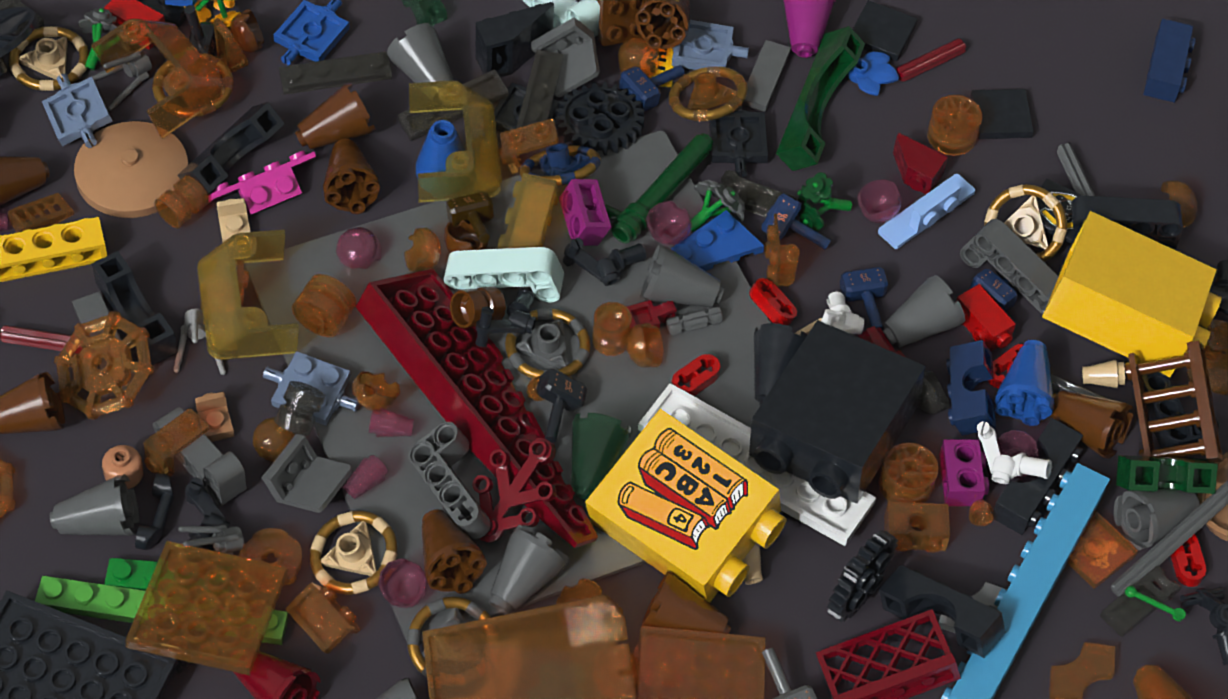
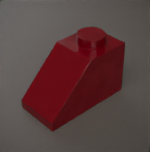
(918, 164)

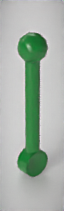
(1178, 614)

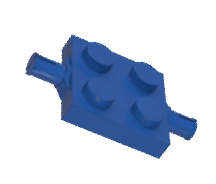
(311, 31)

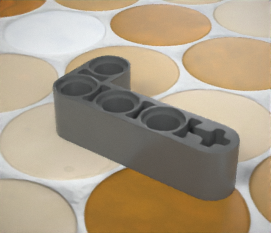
(1012, 260)
(433, 461)
(221, 474)

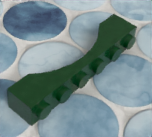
(803, 138)

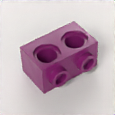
(585, 211)
(958, 472)

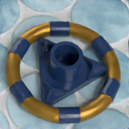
(560, 166)

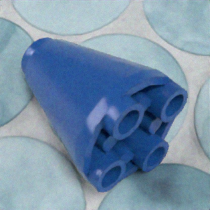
(438, 145)
(1027, 386)

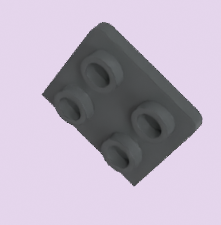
(579, 52)
(303, 478)

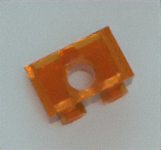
(929, 517)

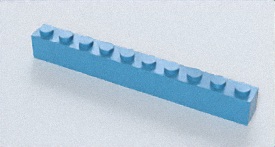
(1033, 581)

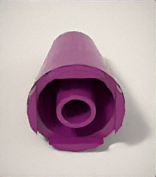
(807, 24)

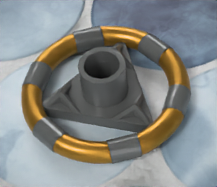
(549, 344)
(453, 618)

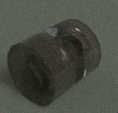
(300, 405)

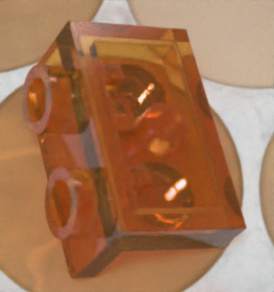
(322, 616)

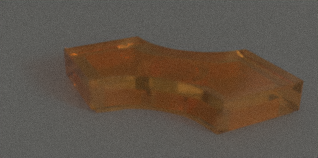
(1093, 664)

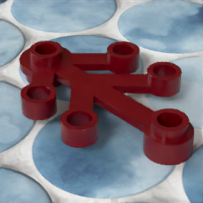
(511, 493)

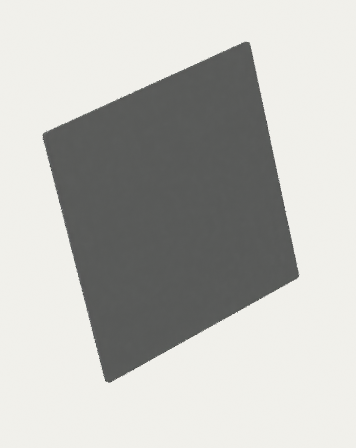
(613, 382)

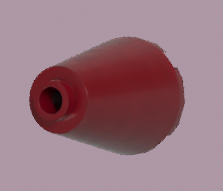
(279, 679)

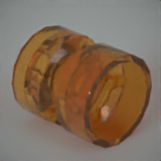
(178, 204)
(611, 328)

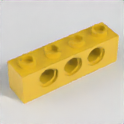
(51, 249)

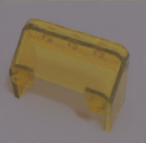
(467, 170)
(234, 329)

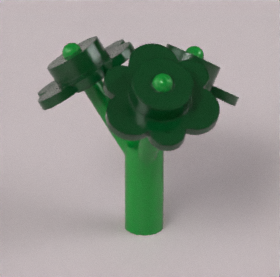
(819, 190)

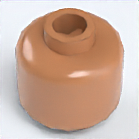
(123, 460)

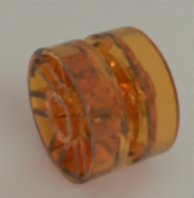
(954, 125)
(324, 305)
(908, 474)

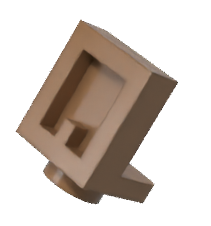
(214, 411)

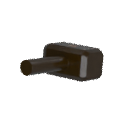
(474, 210)

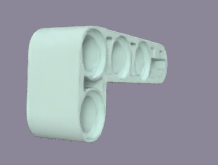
(585, 11)
(507, 268)

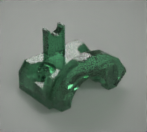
(427, 11)

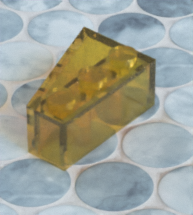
(530, 213)

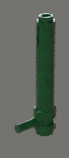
(633, 219)

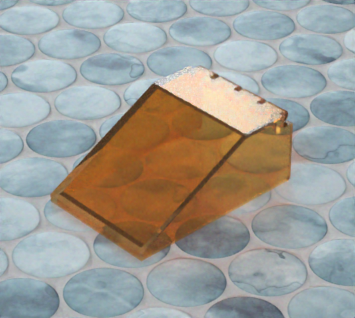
(534, 654)

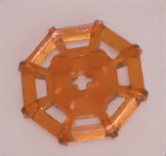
(116, 372)

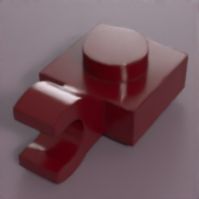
(647, 313)

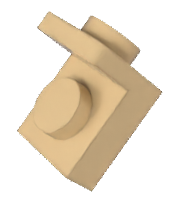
(232, 217)

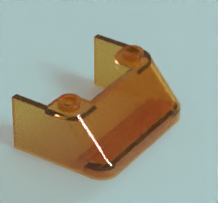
(190, 85)

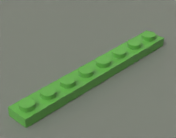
(118, 603)

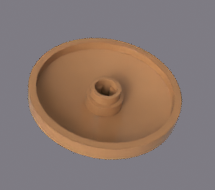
(128, 168)

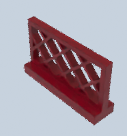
(895, 683)

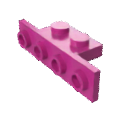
(267, 188)

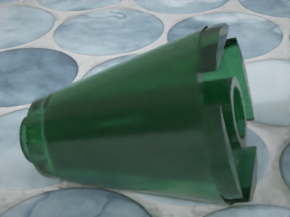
(595, 450)

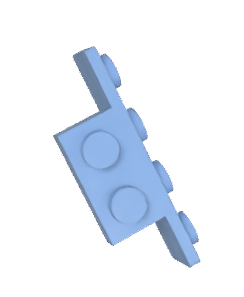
(926, 211)

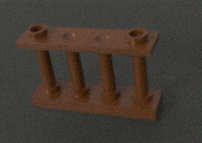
(1197, 388)

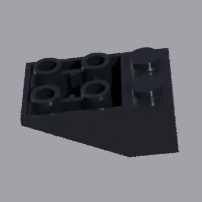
(506, 40)

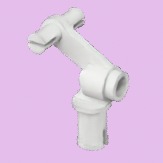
(840, 315)
(1005, 467)

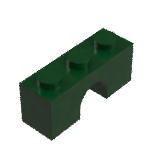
(1151, 473)

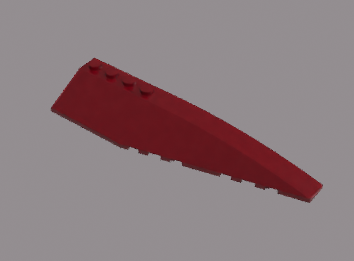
(468, 386)

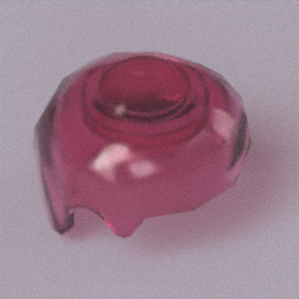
(879, 201)
(668, 223)
(358, 248)
(1015, 442)
(403, 583)

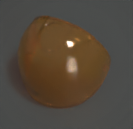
(1185, 197)

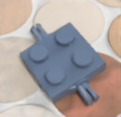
(707, 46)
(76, 111)
(319, 374)

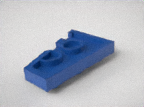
(718, 242)

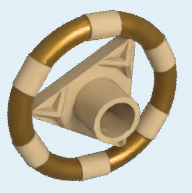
(48, 58)
(1027, 219)
(352, 551)

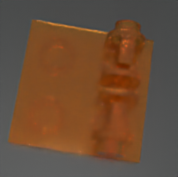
(782, 258)

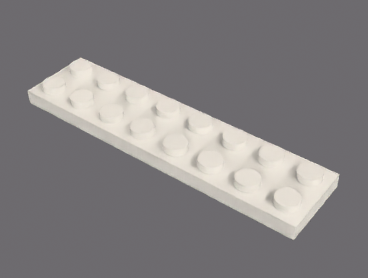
(831, 517)

